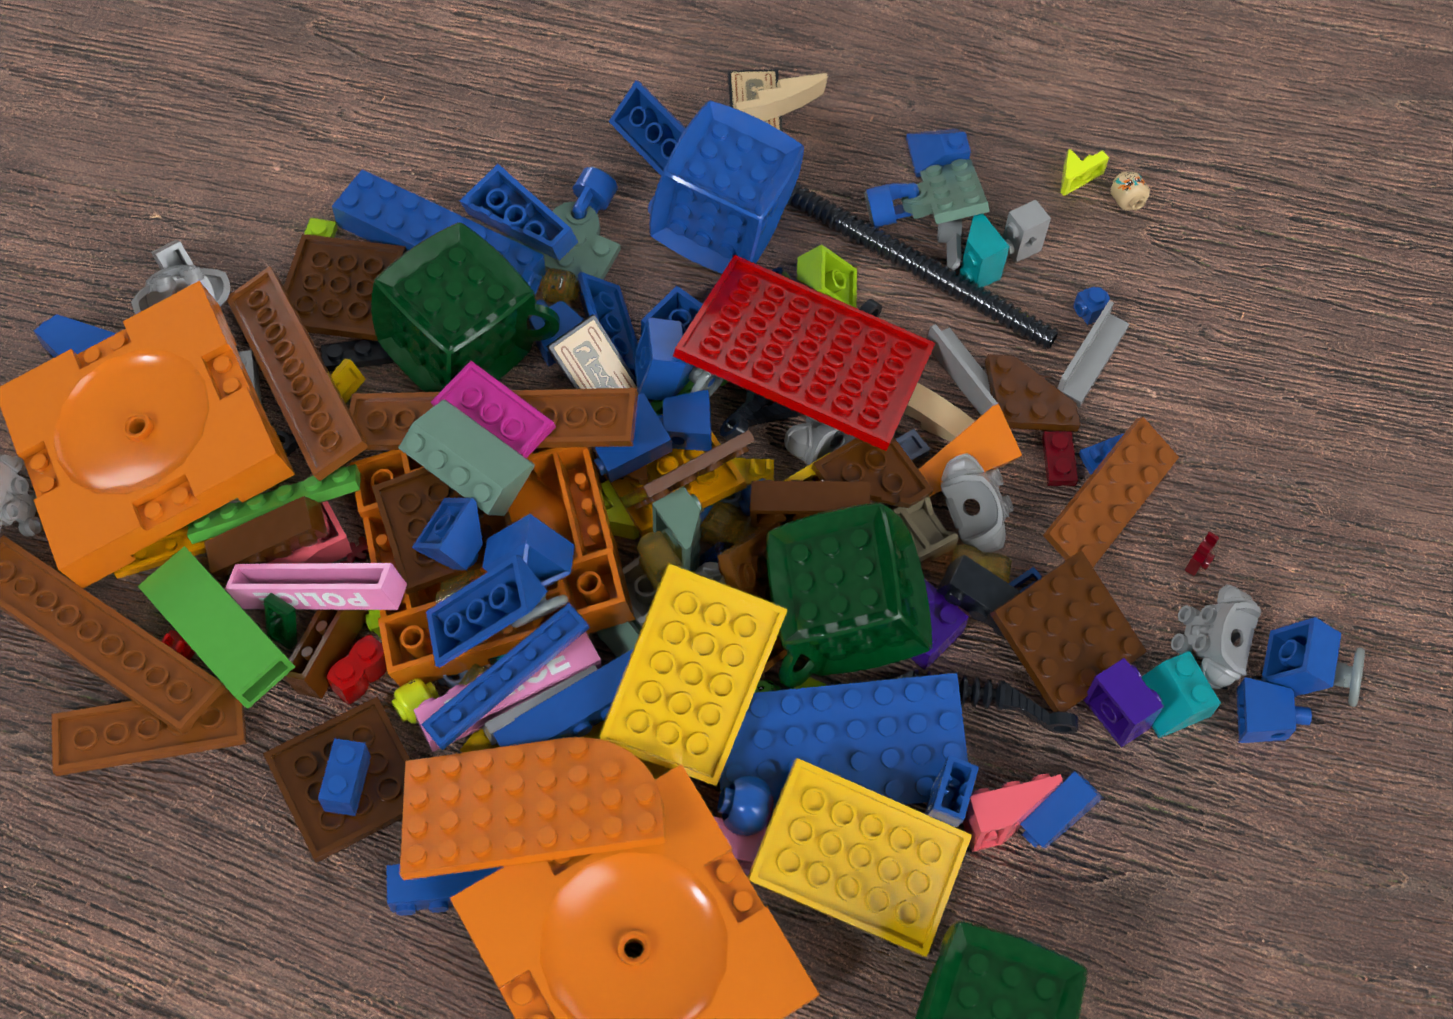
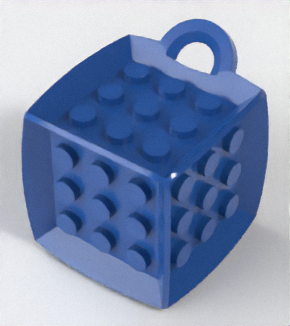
(724, 187)

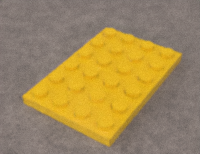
(692, 673)
(859, 857)

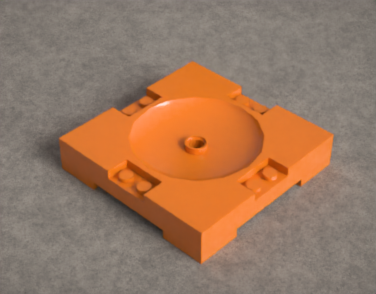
(141, 434)
(561, 494)
(707, 940)

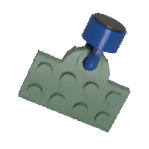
(945, 191)
(592, 252)

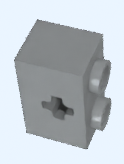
(1026, 230)

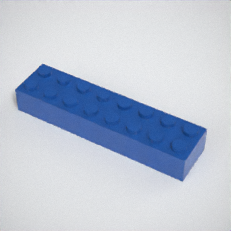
(399, 217)

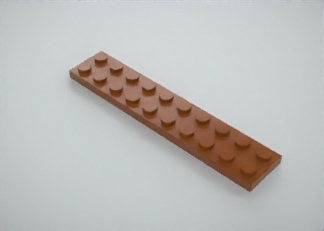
(296, 374)
(580, 415)
(103, 640)

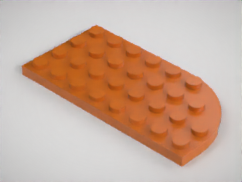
(526, 806)

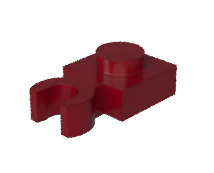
(1203, 556)

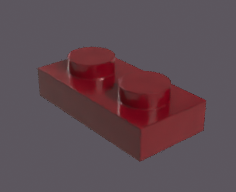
(1059, 458)

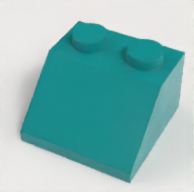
(984, 253)
(1182, 692)

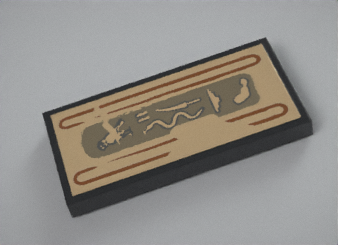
(745, 84)
(591, 358)

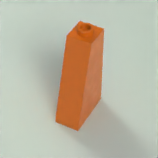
(986, 440)

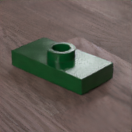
(280, 621)

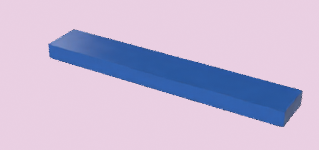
(505, 676)

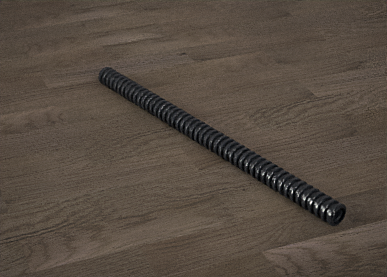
(922, 266)

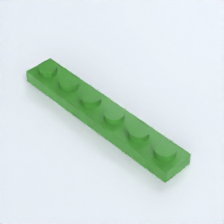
(231, 515)

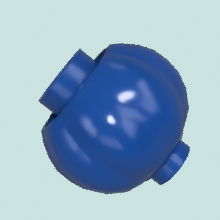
(746, 805)

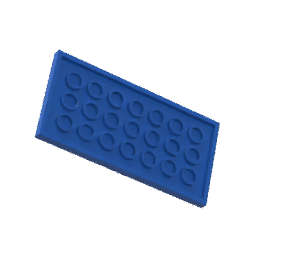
(870, 733)

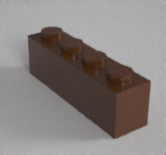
(798, 499)
(267, 537)
(321, 646)

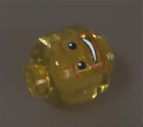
(559, 286)

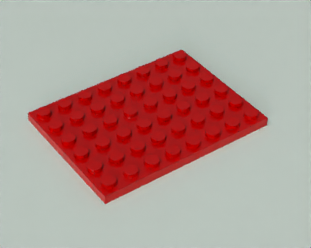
(806, 351)

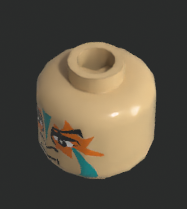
(1130, 191)

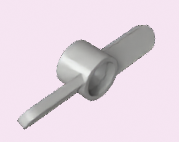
(950, 233)

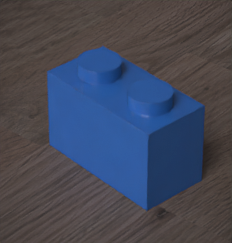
(344, 777)

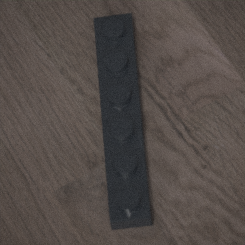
(360, 352)

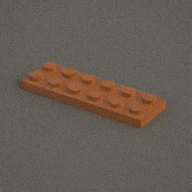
(1112, 493)
(131, 734)

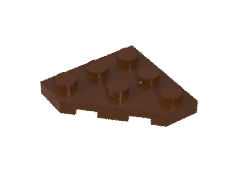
(1028, 398)
(890, 472)

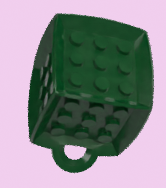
(455, 305)
(848, 591)
(1000, 977)

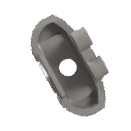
(165, 281)
(813, 440)
(966, 480)
(14, 499)
(1214, 632)

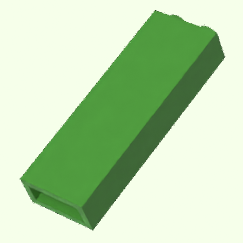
(216, 627)

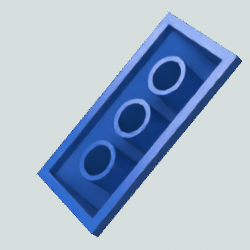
(647, 126)
(608, 305)
(483, 609)

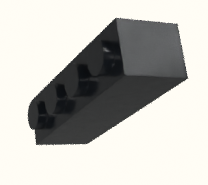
(975, 590)

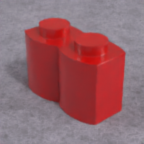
(352, 674)

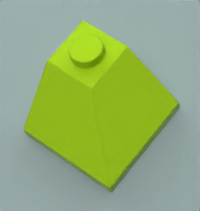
(828, 274)

